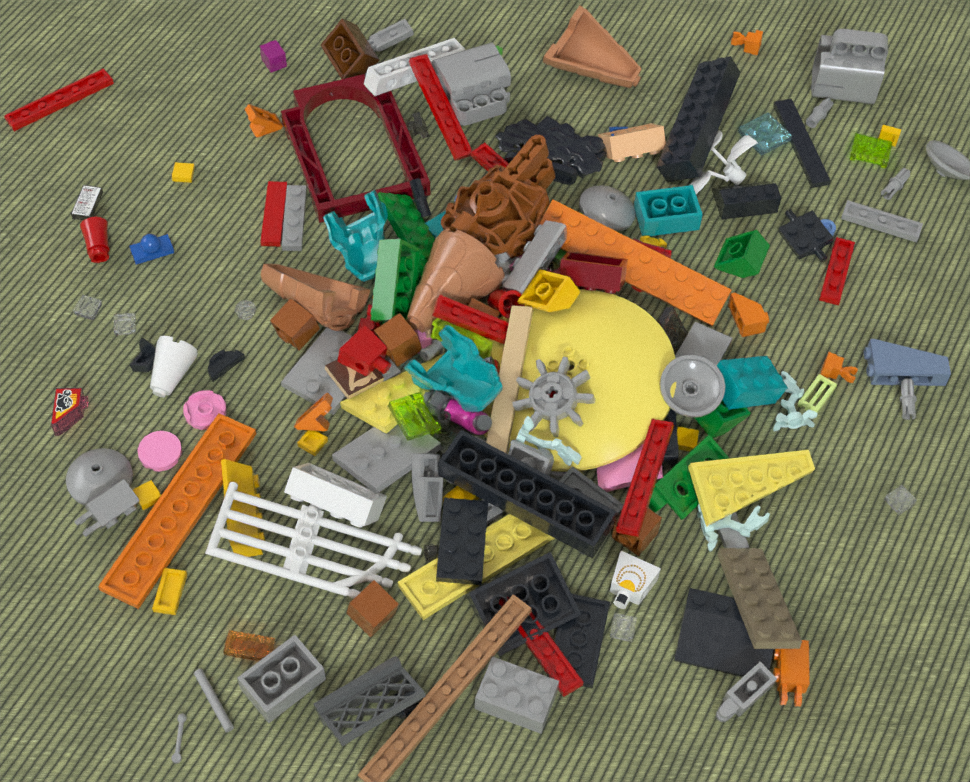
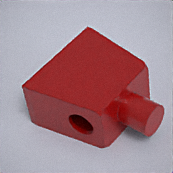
(364, 353)

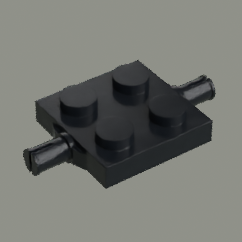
(805, 235)

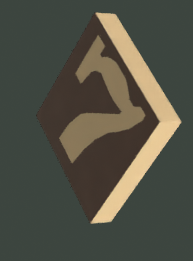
(351, 381)

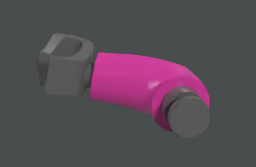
(475, 422)

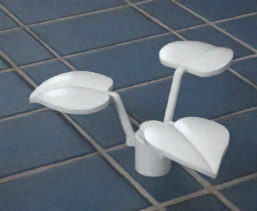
(732, 170)

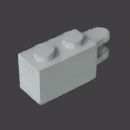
(109, 506)
(745, 692)

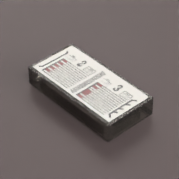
(87, 202)

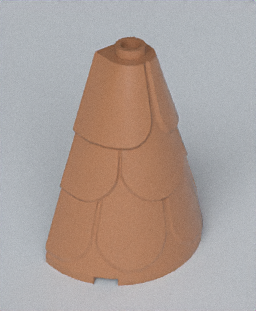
(592, 53)
(456, 269)
(327, 299)

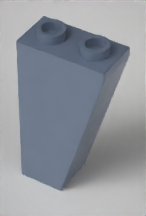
(893, 363)

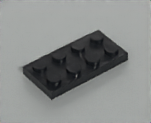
(462, 541)

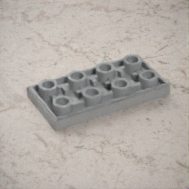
(704, 343)

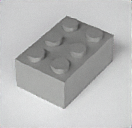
(281, 678)
(516, 695)

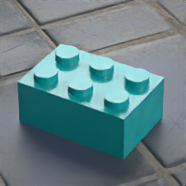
(667, 210)
(750, 382)

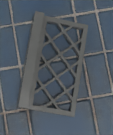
(363, 691)

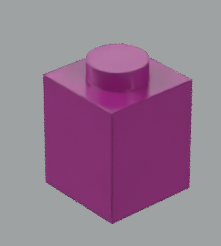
(273, 56)

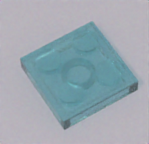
(766, 132)

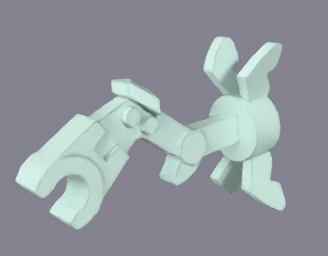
(793, 419)
(566, 453)
(754, 522)

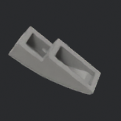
(427, 486)

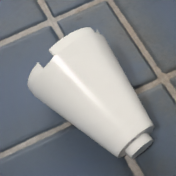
(170, 364)

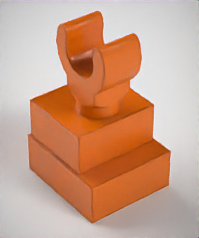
(752, 41)
(833, 367)

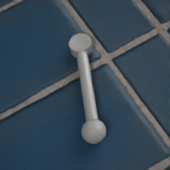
(176, 757)

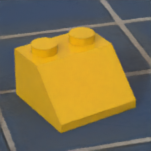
(549, 292)

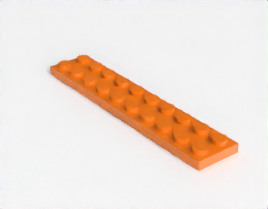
(645, 267)
(176, 512)

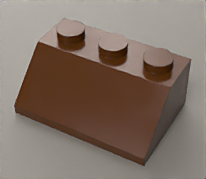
(349, 50)

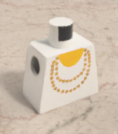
(632, 580)

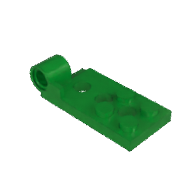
(666, 488)

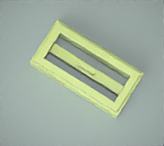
(809, 406)

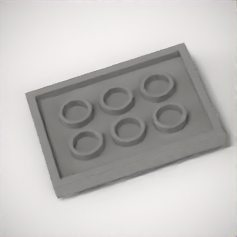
(309, 375)
(382, 458)

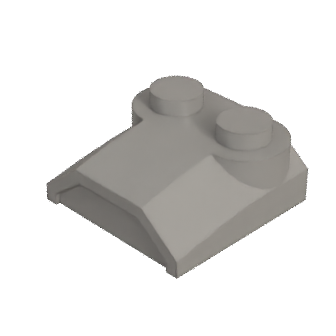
(537, 458)

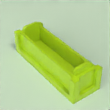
(484, 345)

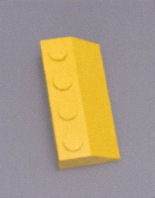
(247, 484)

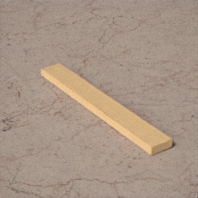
(510, 370)

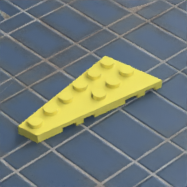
(373, 403)
(737, 482)

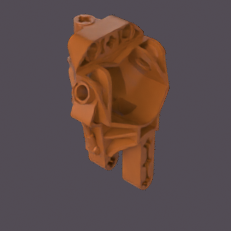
(506, 202)

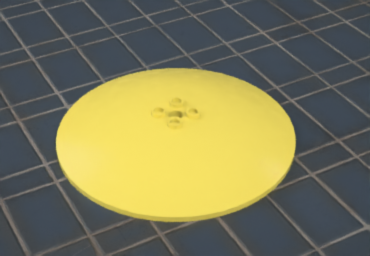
(625, 361)

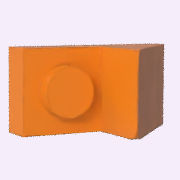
(262, 121)
(313, 417)

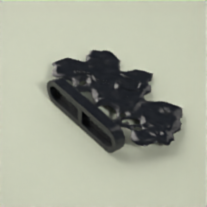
(561, 146)

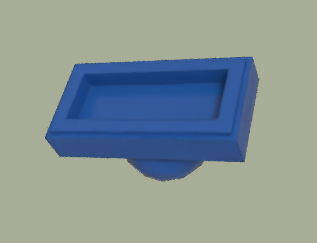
(151, 248)

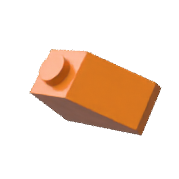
(748, 315)

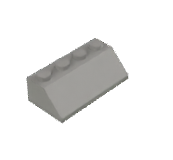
(537, 255)

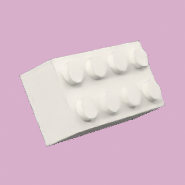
(335, 494)

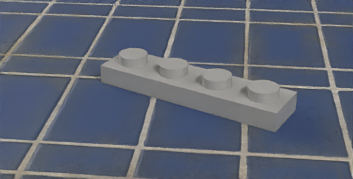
(294, 218)
(882, 221)

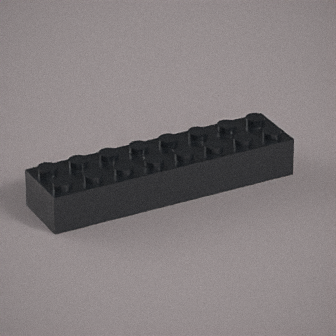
(698, 120)
(527, 493)

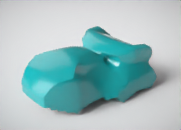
(359, 239)
(459, 373)

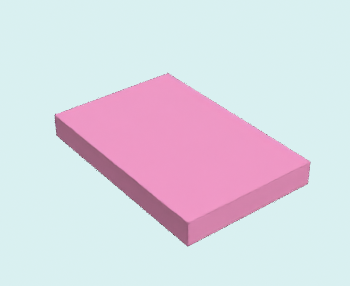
(620, 472)

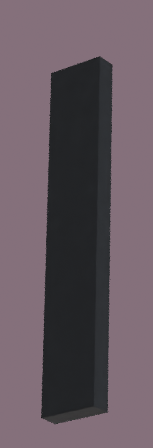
(802, 143)

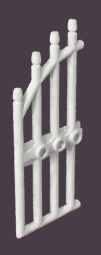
(302, 544)

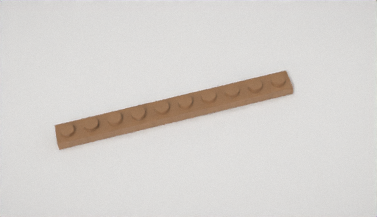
(445, 692)

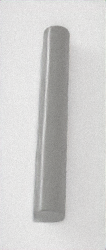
(213, 700)

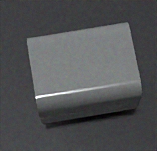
(849, 66)
(475, 83)

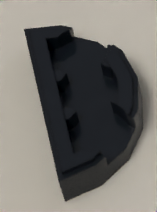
(223, 362)

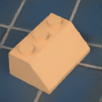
(634, 141)

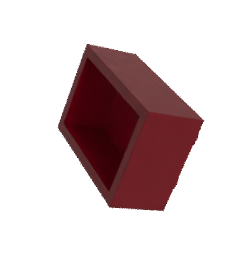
(594, 271)

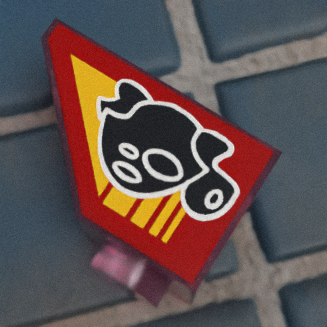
(67, 409)

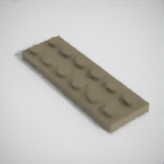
(759, 599)

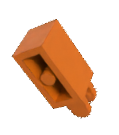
(792, 672)

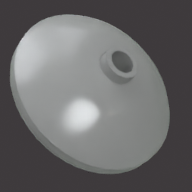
(948, 160)
(607, 207)
(701, 377)
(86, 484)

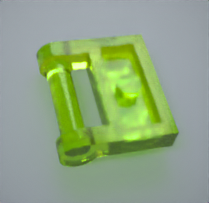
(870, 150)
(410, 420)

